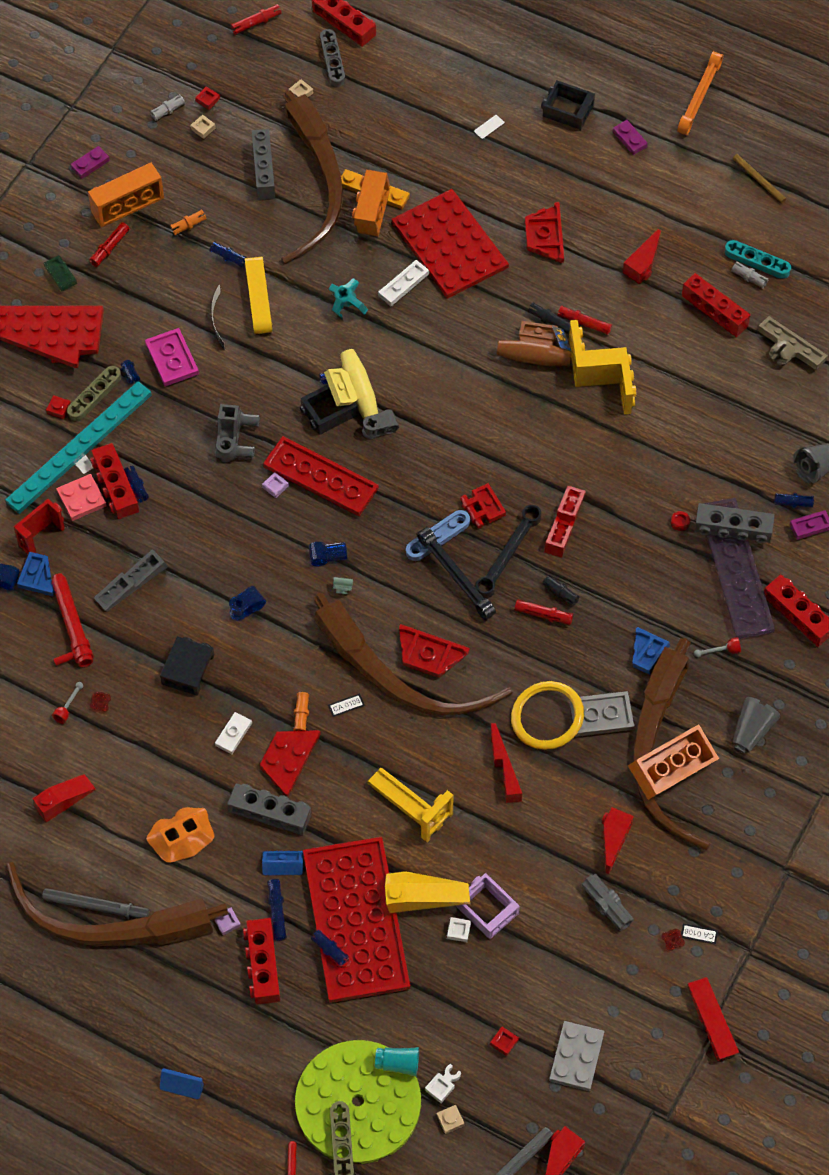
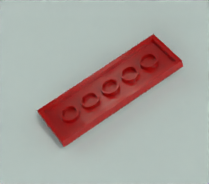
(321, 476)

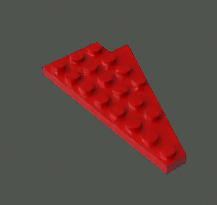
(53, 330)

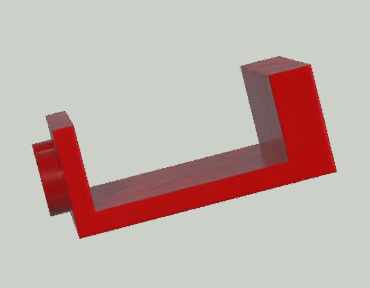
(36, 522)

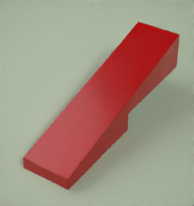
(564, 521)
(512, 789)
(713, 1019)

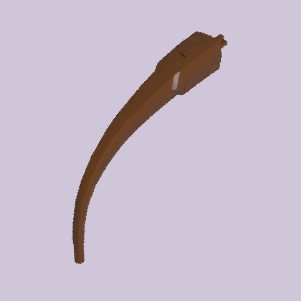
(314, 134)
(351, 646)
(658, 697)
(161, 928)

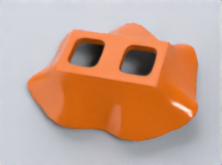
(188, 842)

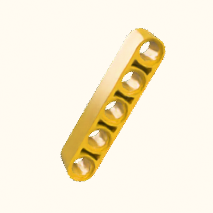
(258, 295)

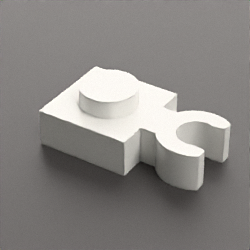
(441, 1085)

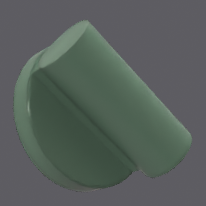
(342, 585)

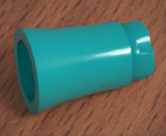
(398, 1060)

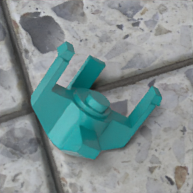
(346, 297)

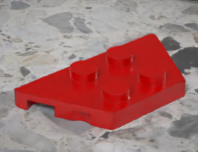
(545, 233)
(429, 652)
(288, 757)

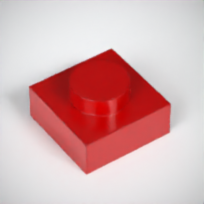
(207, 98)
(58, 407)
(504, 1041)

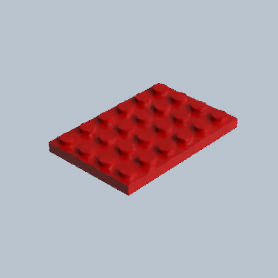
(450, 243)

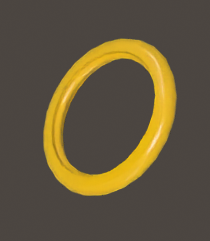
(547, 744)

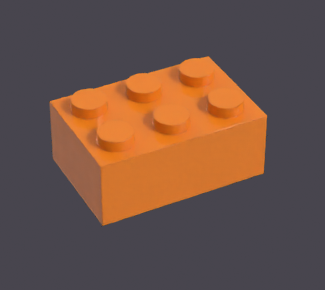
(371, 202)

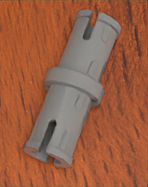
(167, 107)
(749, 275)

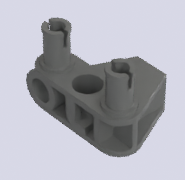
(229, 424)

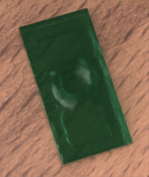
(60, 273)

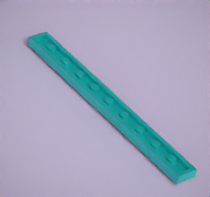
(78, 447)

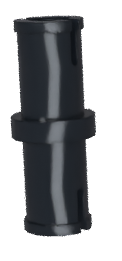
(561, 590)

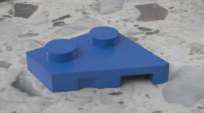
(36, 574)
(647, 650)

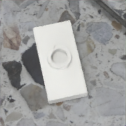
(233, 733)

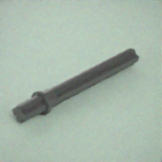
(95, 904)
(526, 1153)

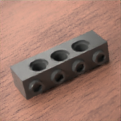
(263, 164)
(727, 516)
(276, 817)

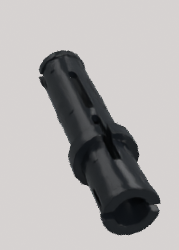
(549, 317)

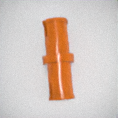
(188, 222)
(301, 711)

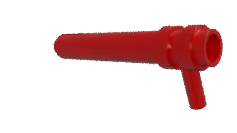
(79, 644)

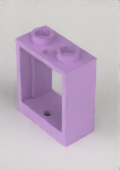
(502, 918)

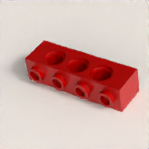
(346, 19)
(715, 305)
(107, 456)
(775, 593)
(268, 991)

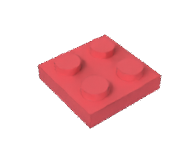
(81, 497)

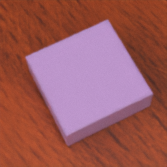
(275, 485)
(228, 923)

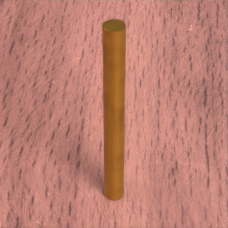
(770, 188)

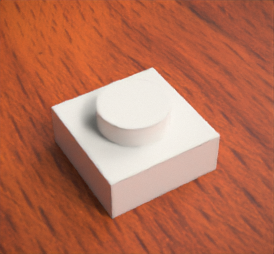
(459, 929)

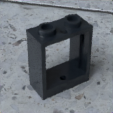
(572, 93)
(331, 421)

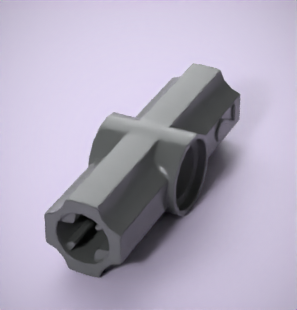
(607, 902)

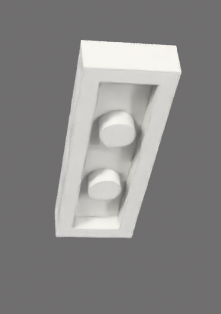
(403, 283)

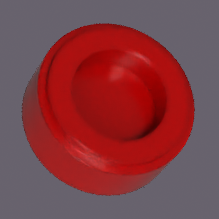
(680, 521)

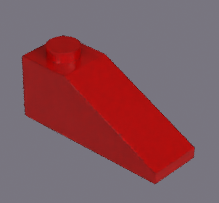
(640, 263)
(62, 796)
(615, 830)
(563, 1151)

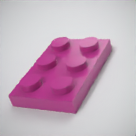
(171, 357)

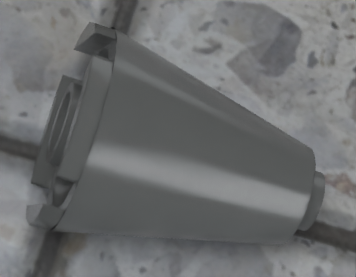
(812, 462)
(753, 724)

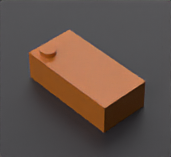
(126, 194)
(673, 762)

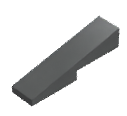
(132, 580)

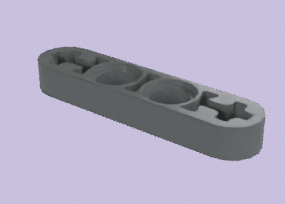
(334, 57)

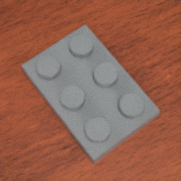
(605, 713)
(576, 1056)

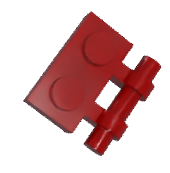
(488, 503)

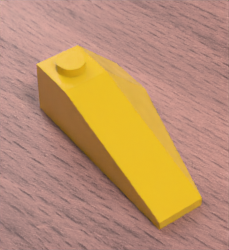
(416, 891)

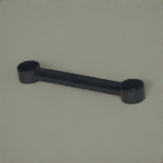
(509, 550)
(482, 605)

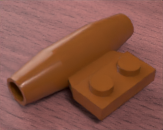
(535, 346)

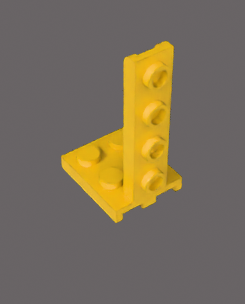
(428, 817)

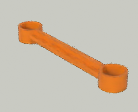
(687, 120)

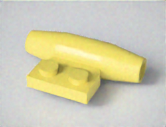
(352, 384)

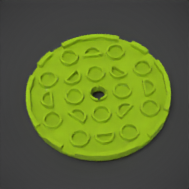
(349, 1072)

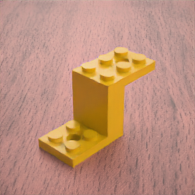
(602, 367)

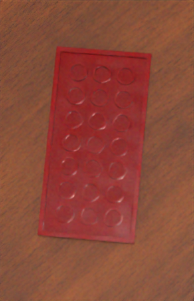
(352, 910)

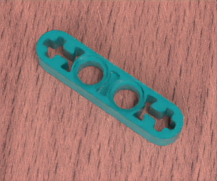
(758, 257)

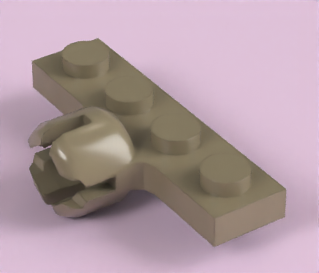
(790, 345)

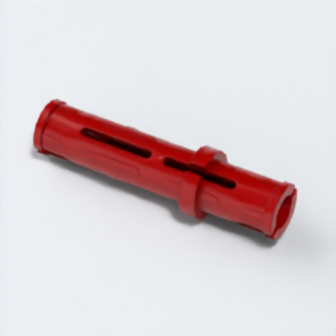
(255, 19)
(105, 249)
(585, 320)
(551, 614)

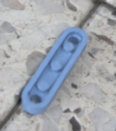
(443, 531)

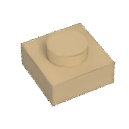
(301, 88)
(203, 126)
(450, 1119)

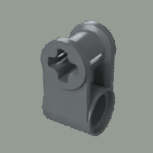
(380, 423)

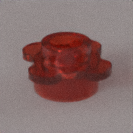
(100, 696)
(676, 934)

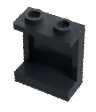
(186, 665)

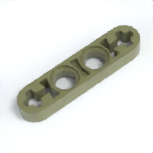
(91, 391)
(344, 1142)

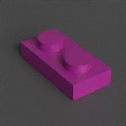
(630, 137)
(90, 162)
(810, 524)

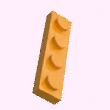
(397, 197)

